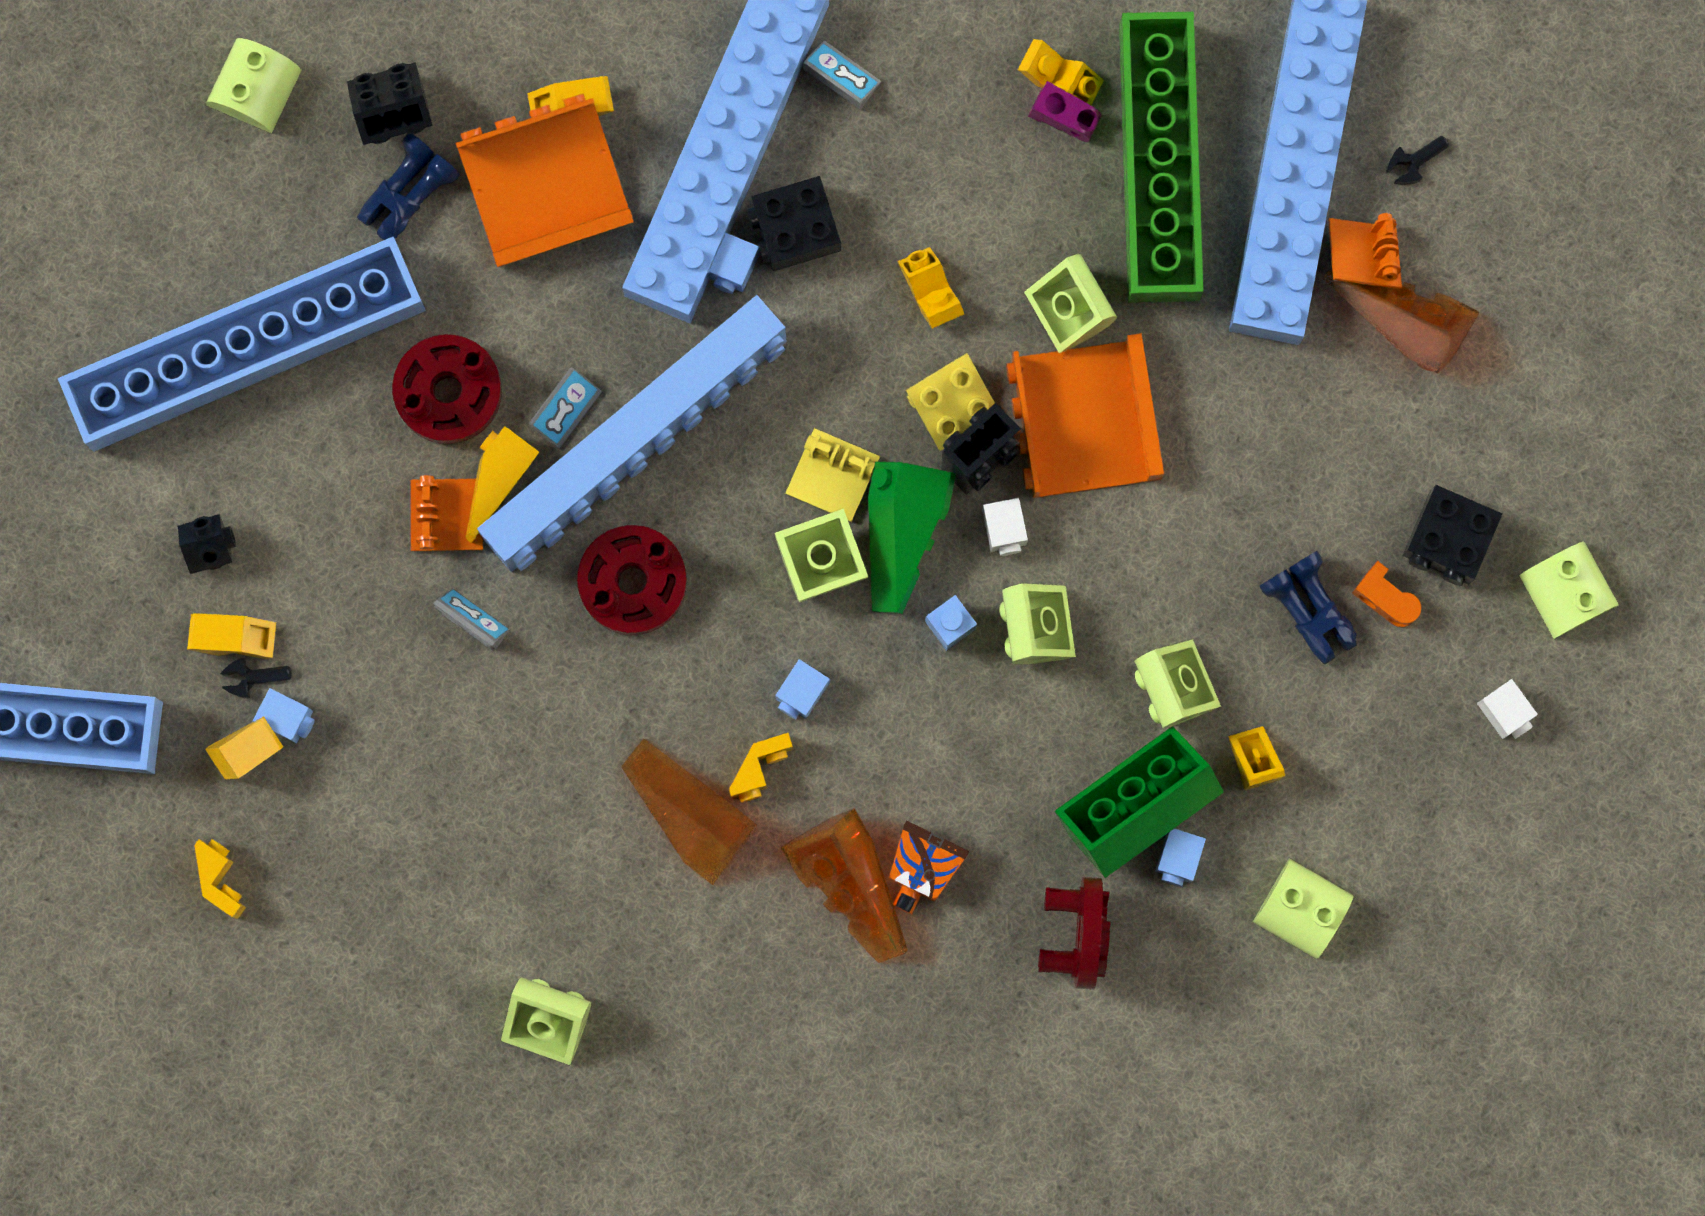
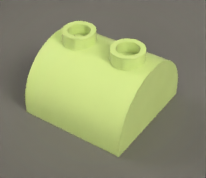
(254, 84)
(1070, 304)
(821, 555)
(1568, 589)
(1037, 623)
(1176, 684)
(1304, 909)
(545, 1020)

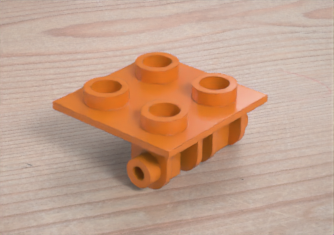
(1365, 251)
(441, 514)

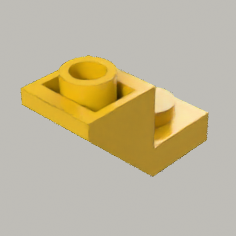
(1045, 64)
(554, 94)
(930, 287)
(231, 634)
(750, 776)
(212, 868)

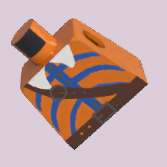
(923, 866)

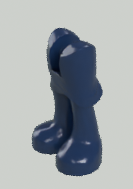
(388, 193)
(1327, 614)

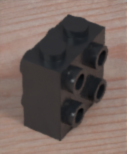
(389, 103)
(794, 224)
(981, 448)
(1451, 536)

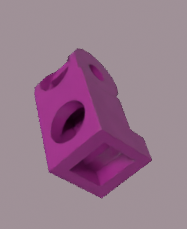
(1065, 112)

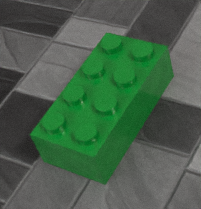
(1139, 801)

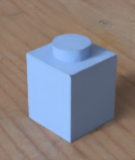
(733, 264)
(950, 622)
(801, 690)
(286, 716)
(1180, 857)

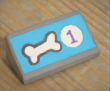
(841, 74)
(565, 407)
(471, 619)

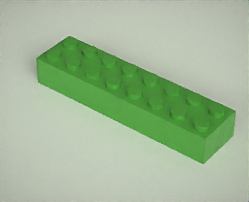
(1161, 157)

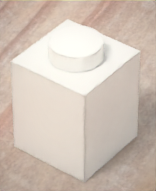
(1005, 526)
(1508, 710)

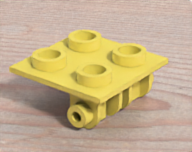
(949, 399)
(832, 474)

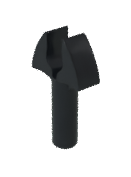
(1416, 160)
(253, 676)

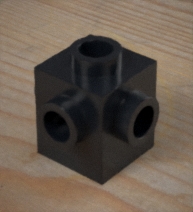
(206, 543)

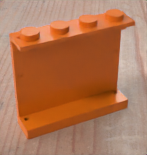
(544, 180)
(1086, 418)

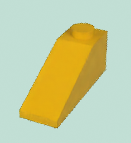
(498, 472)

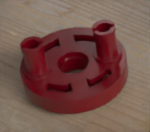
(469, 366)
(654, 557)
(1092, 933)

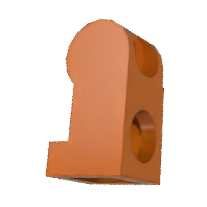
(1385, 599)

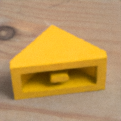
(244, 749)
(1256, 758)

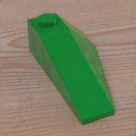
(902, 515)

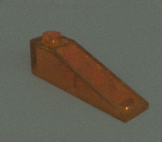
(1415, 325)
(693, 817)
(847, 870)

